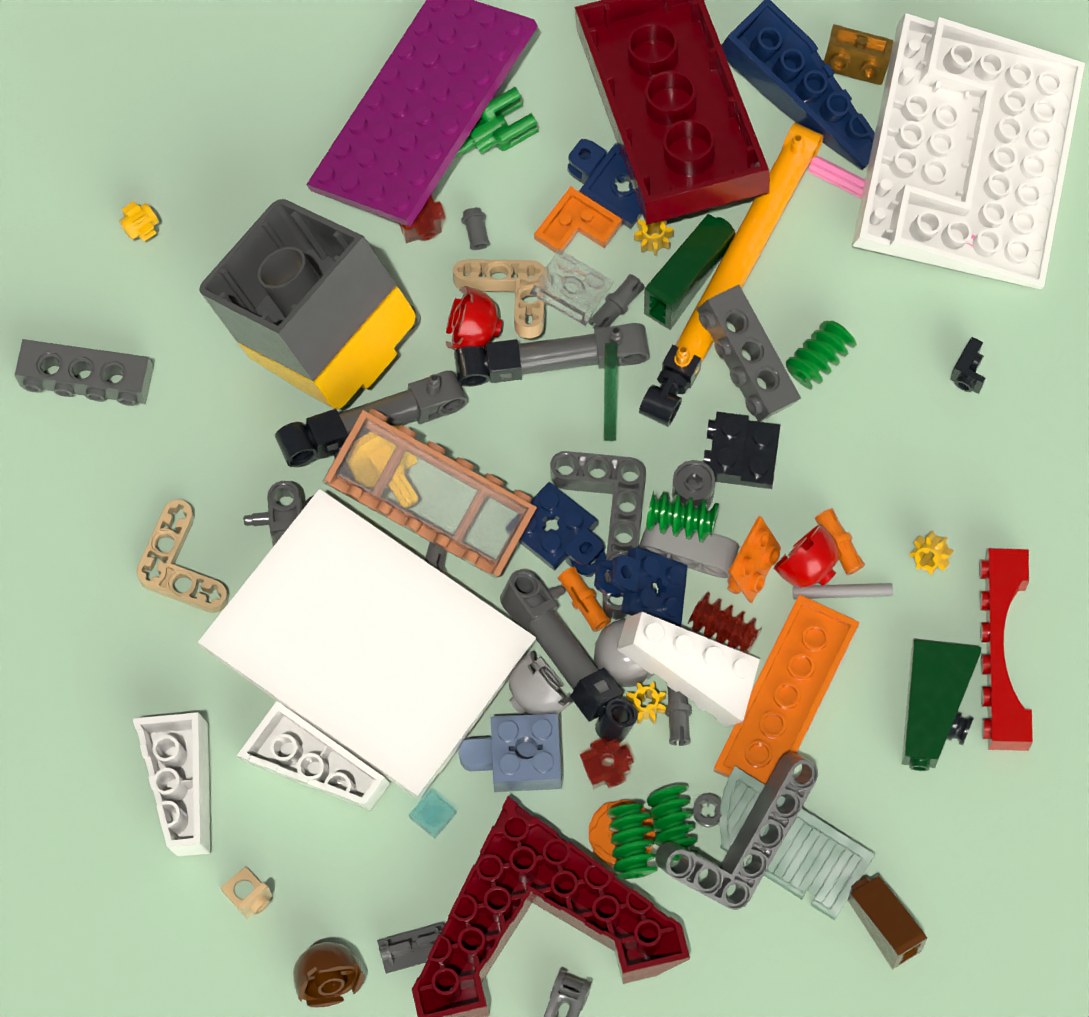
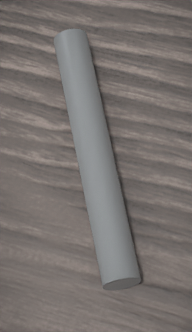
(844, 591)

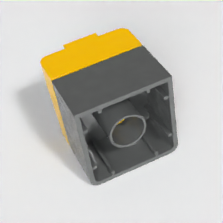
(310, 303)

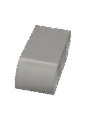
(710, 557)

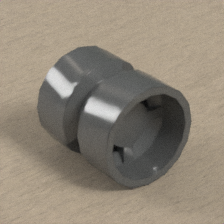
(694, 480)

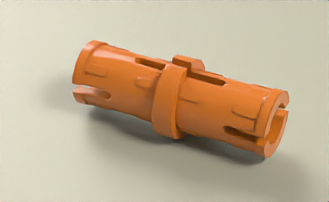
(848, 555)
(584, 599)

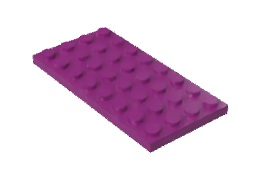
(421, 107)

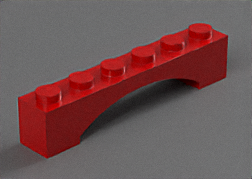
(1008, 721)

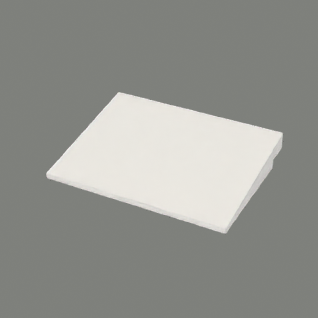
(970, 143)
(367, 643)

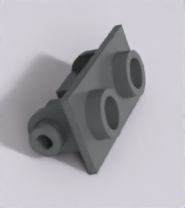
(408, 948)

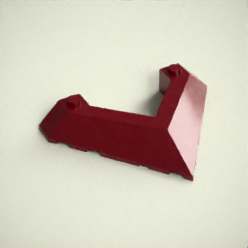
(527, 865)

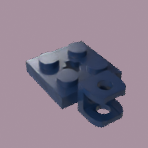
(599, 173)
(572, 539)
(632, 580)

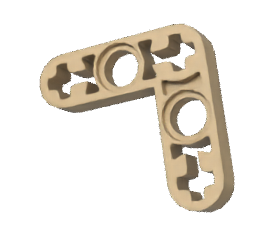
(521, 286)
(169, 571)

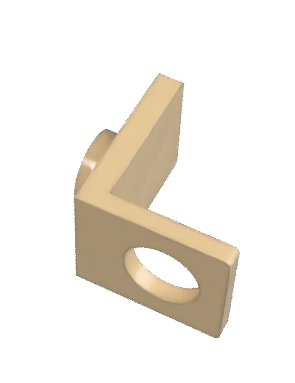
(255, 901)

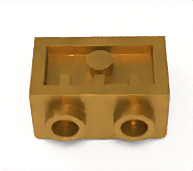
(858, 54)

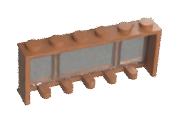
(430, 492)

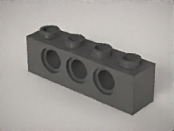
(750, 336)
(38, 356)

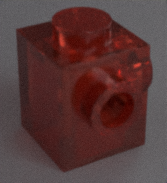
(426, 224)

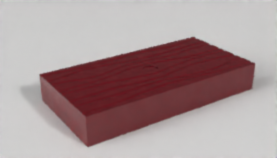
(672, 105)

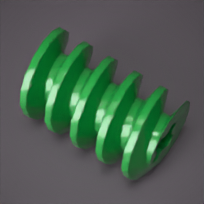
(818, 352)
(681, 516)
(670, 818)
(631, 841)

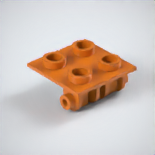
(754, 561)

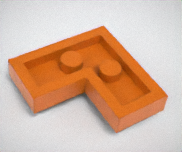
(573, 215)

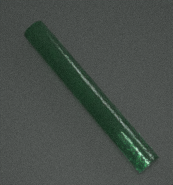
(610, 391)

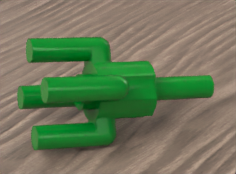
(493, 128)

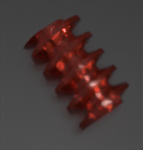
(724, 624)

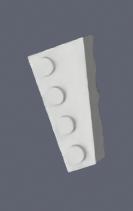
(698, 667)
(307, 756)
(179, 776)

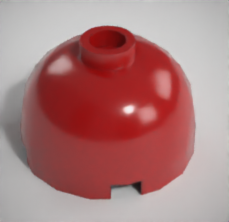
(472, 319)
(810, 559)

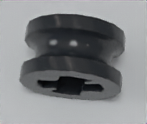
(960, 728)

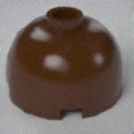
(326, 973)

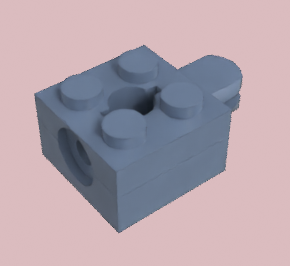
(520, 753)

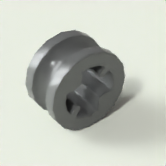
(697, 810)

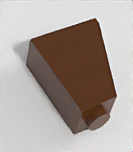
(886, 921)

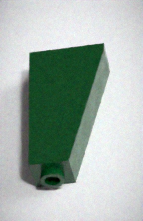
(687, 271)
(935, 692)

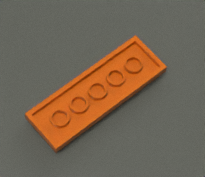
(788, 689)

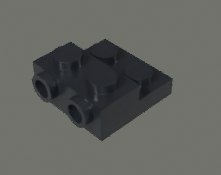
(742, 450)

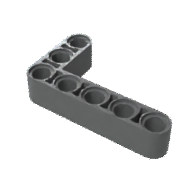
(610, 483)
(748, 840)

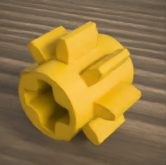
(138, 221)
(654, 242)
(937, 546)
(651, 709)

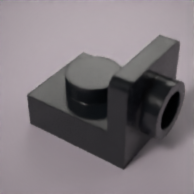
(965, 370)

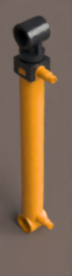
(685, 357)

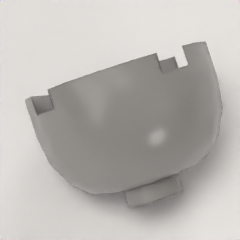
(621, 668)
(536, 688)

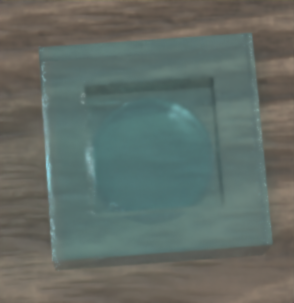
(432, 814)

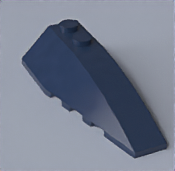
(792, 75)

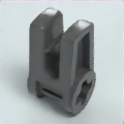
(561, 995)

